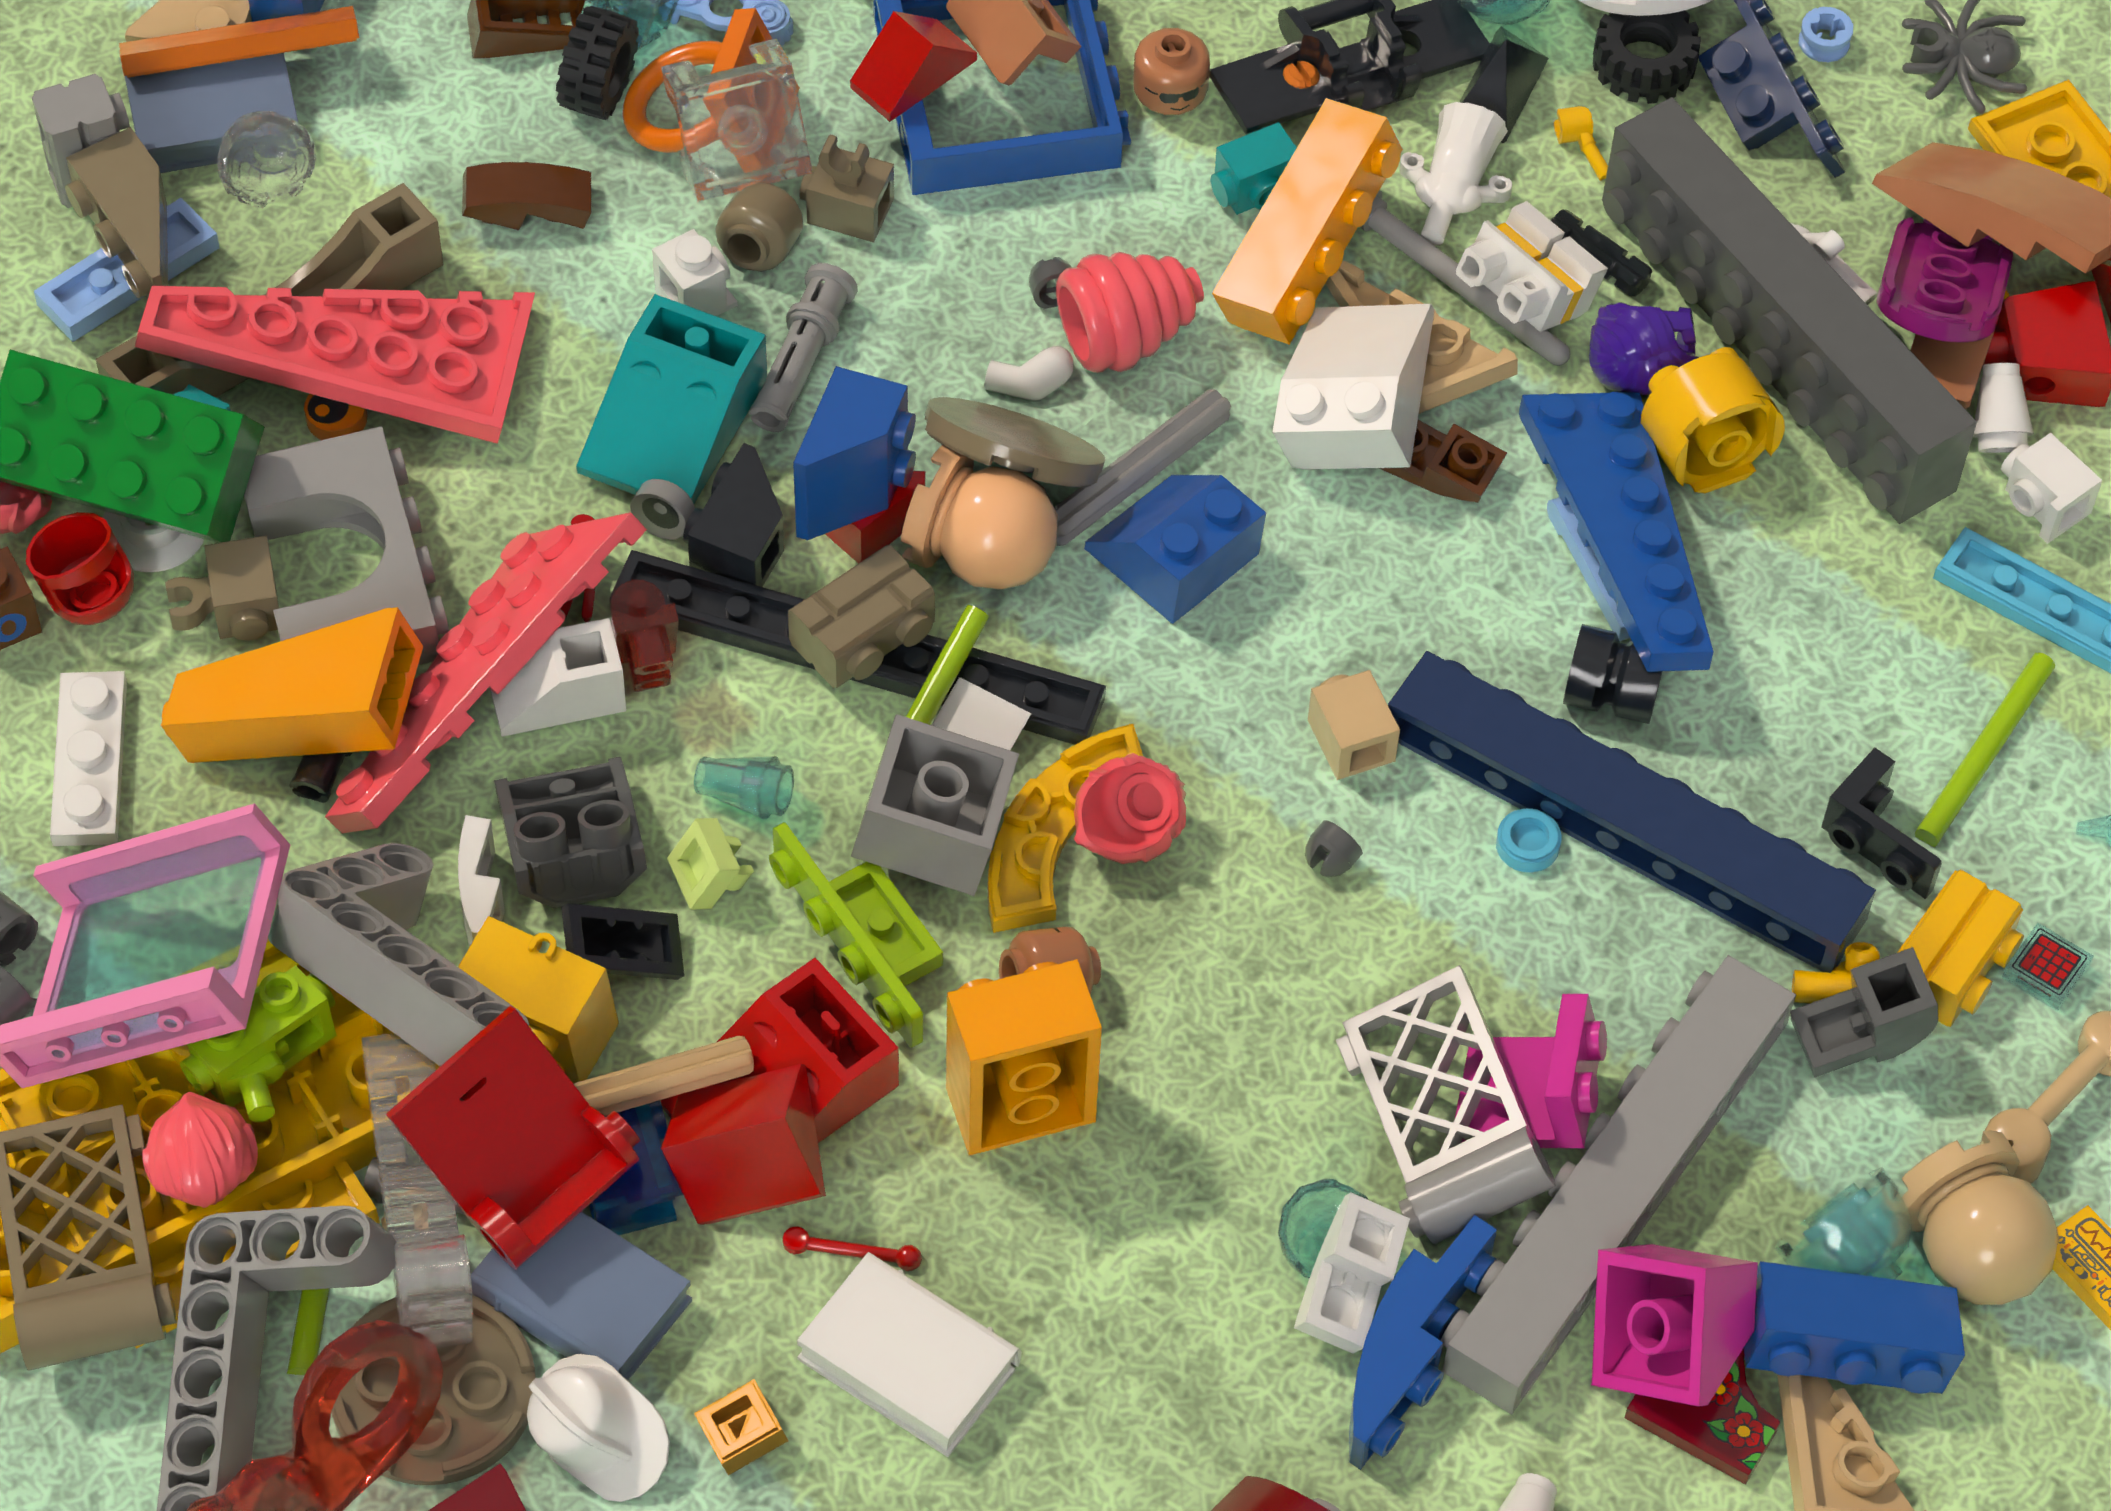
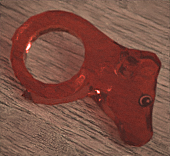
(334, 1471)

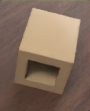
(1353, 724)

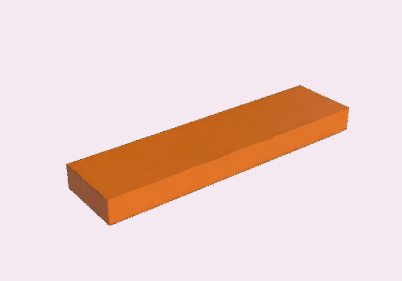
(238, 41)

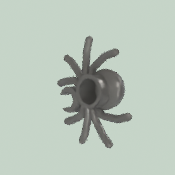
(1972, 51)

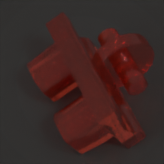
(644, 633)

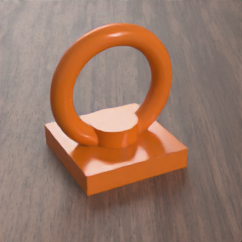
(743, 30)

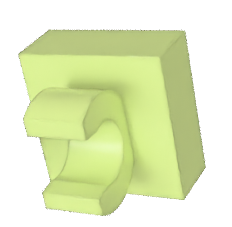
(707, 864)

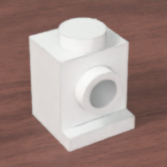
(693, 274)
(2050, 485)

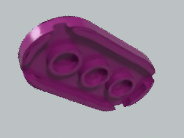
(1942, 285)

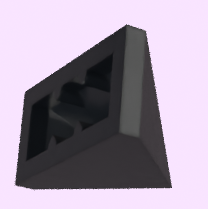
(1505, 77)
(625, 940)

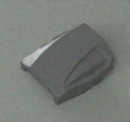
(572, 834)

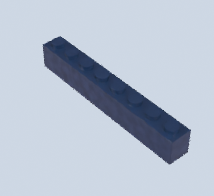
(1631, 812)

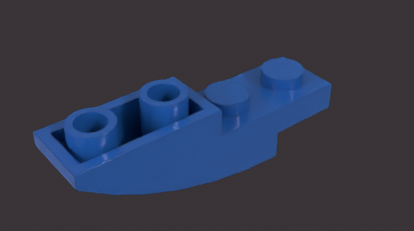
(1406, 1335)

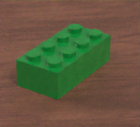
(124, 447)

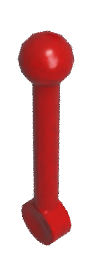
(798, 1241)

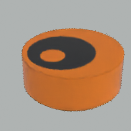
(333, 418)

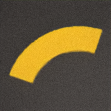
(1039, 828)

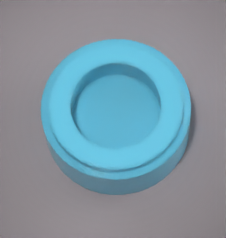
(1528, 840)

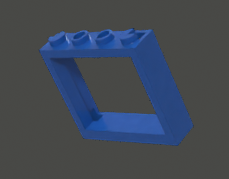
(1027, 156)

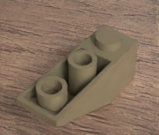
(127, 201)

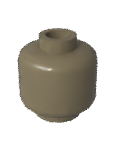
(759, 227)

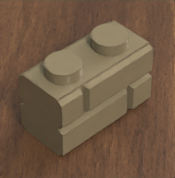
(862, 617)

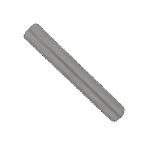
(1141, 464)

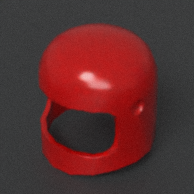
(71, 558)

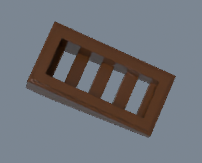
(497, 35)

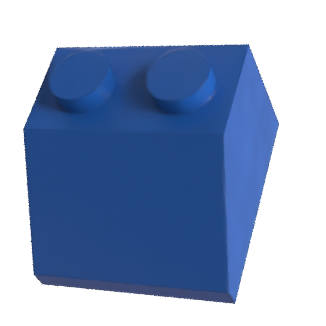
(852, 453)
(1181, 541)

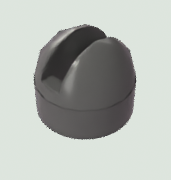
(1039, 276)
(1338, 843)

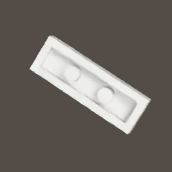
(88, 758)

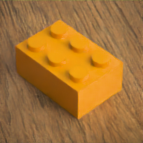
(1022, 1055)

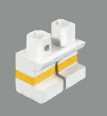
(1532, 269)

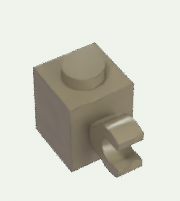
(848, 191)
(237, 590)

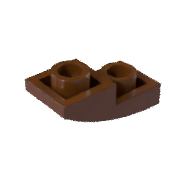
(511, 190)
(1451, 464)

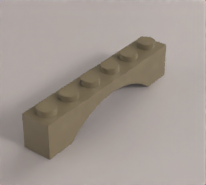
(375, 249)

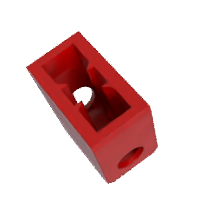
(2058, 343)

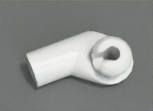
(1034, 378)

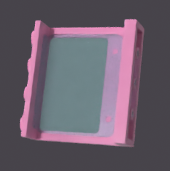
(151, 945)

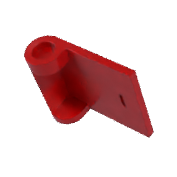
(513, 1138)

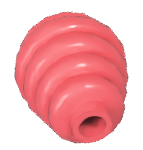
(1124, 307)

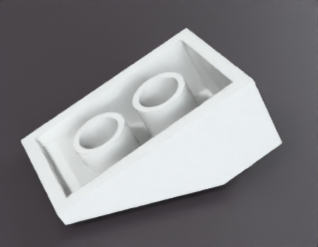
(1355, 387)

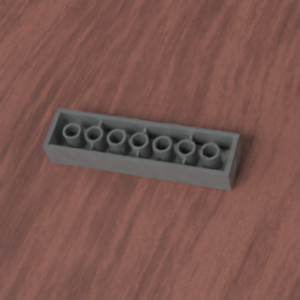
(1787, 312)

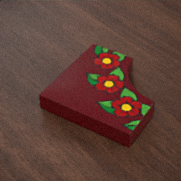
(1725, 1433)

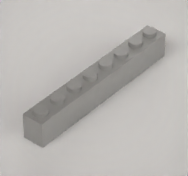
(1617, 1183)

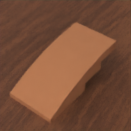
(2010, 200)

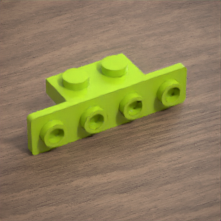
(870, 925)

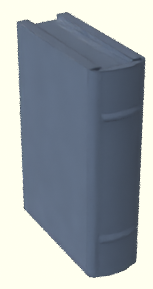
(189, 109)
(587, 1294)

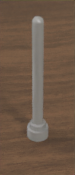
(1445, 270)

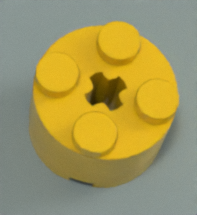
(1711, 420)

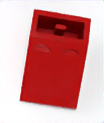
(821, 1026)

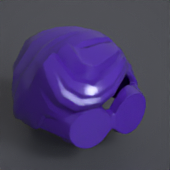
(1637, 342)

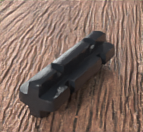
(1630, 273)

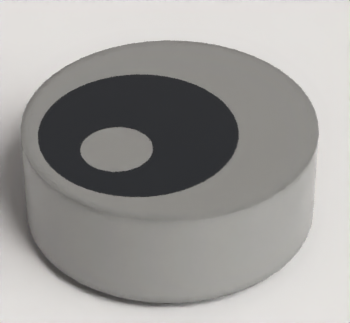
(662, 508)

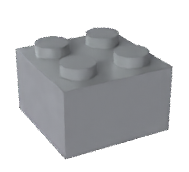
(935, 805)

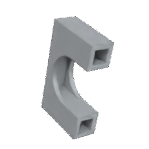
(354, 487)

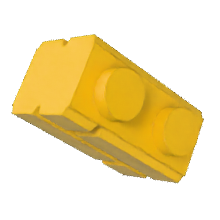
(1962, 940)

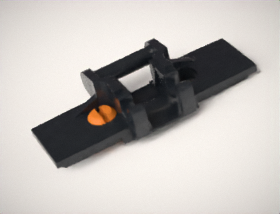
(1364, 75)

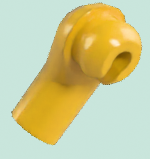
(1815, 986)

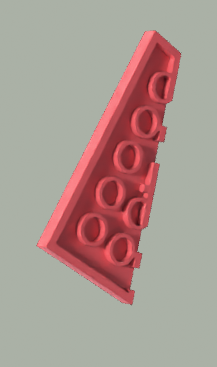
(362, 347)
(491, 644)

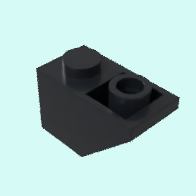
(740, 525)

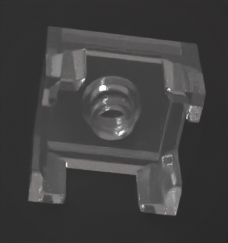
(739, 123)

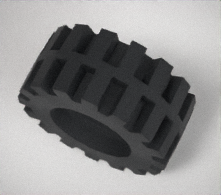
(597, 62)
(1646, 75)

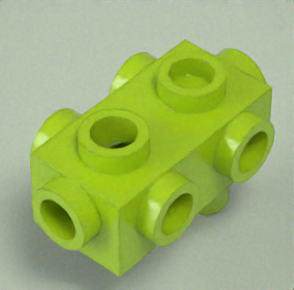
(284, 1026)

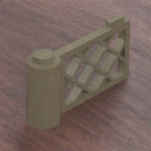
(103, 1307)

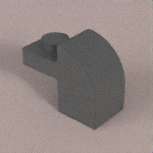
(1878, 1017)

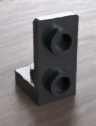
(1856, 827)

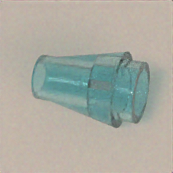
(748, 783)

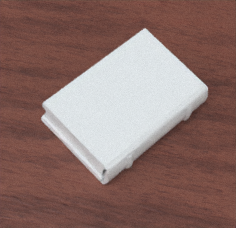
(908, 1354)

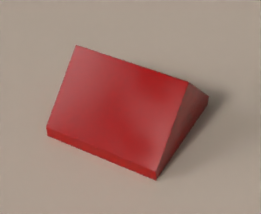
(745, 1145)

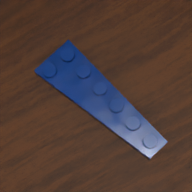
(1625, 514)

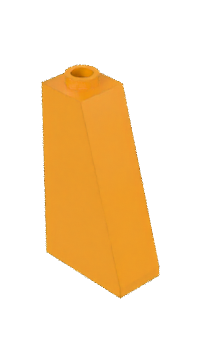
(301, 695)

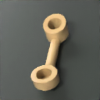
(2028, 1128)

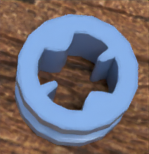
(1823, 49)

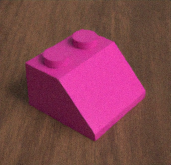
(1670, 1321)

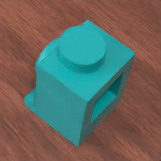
(1251, 167)

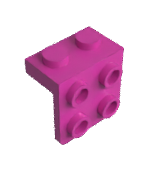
(1550, 1076)

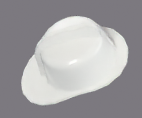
(598, 1427)

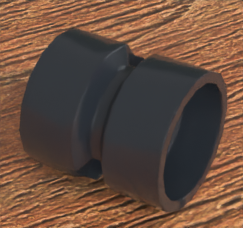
(1612, 675)

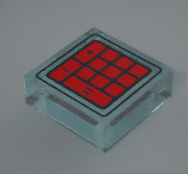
(2047, 966)

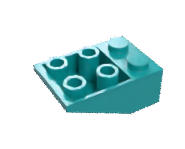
(674, 399)

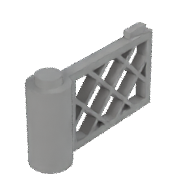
(1466, 1178)

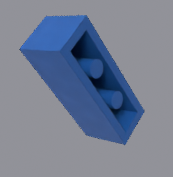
(1855, 1328)

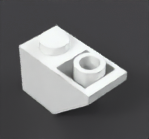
(565, 681)

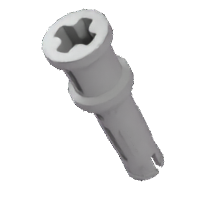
(810, 326)

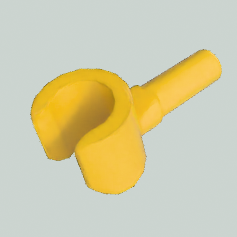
(1577, 125)

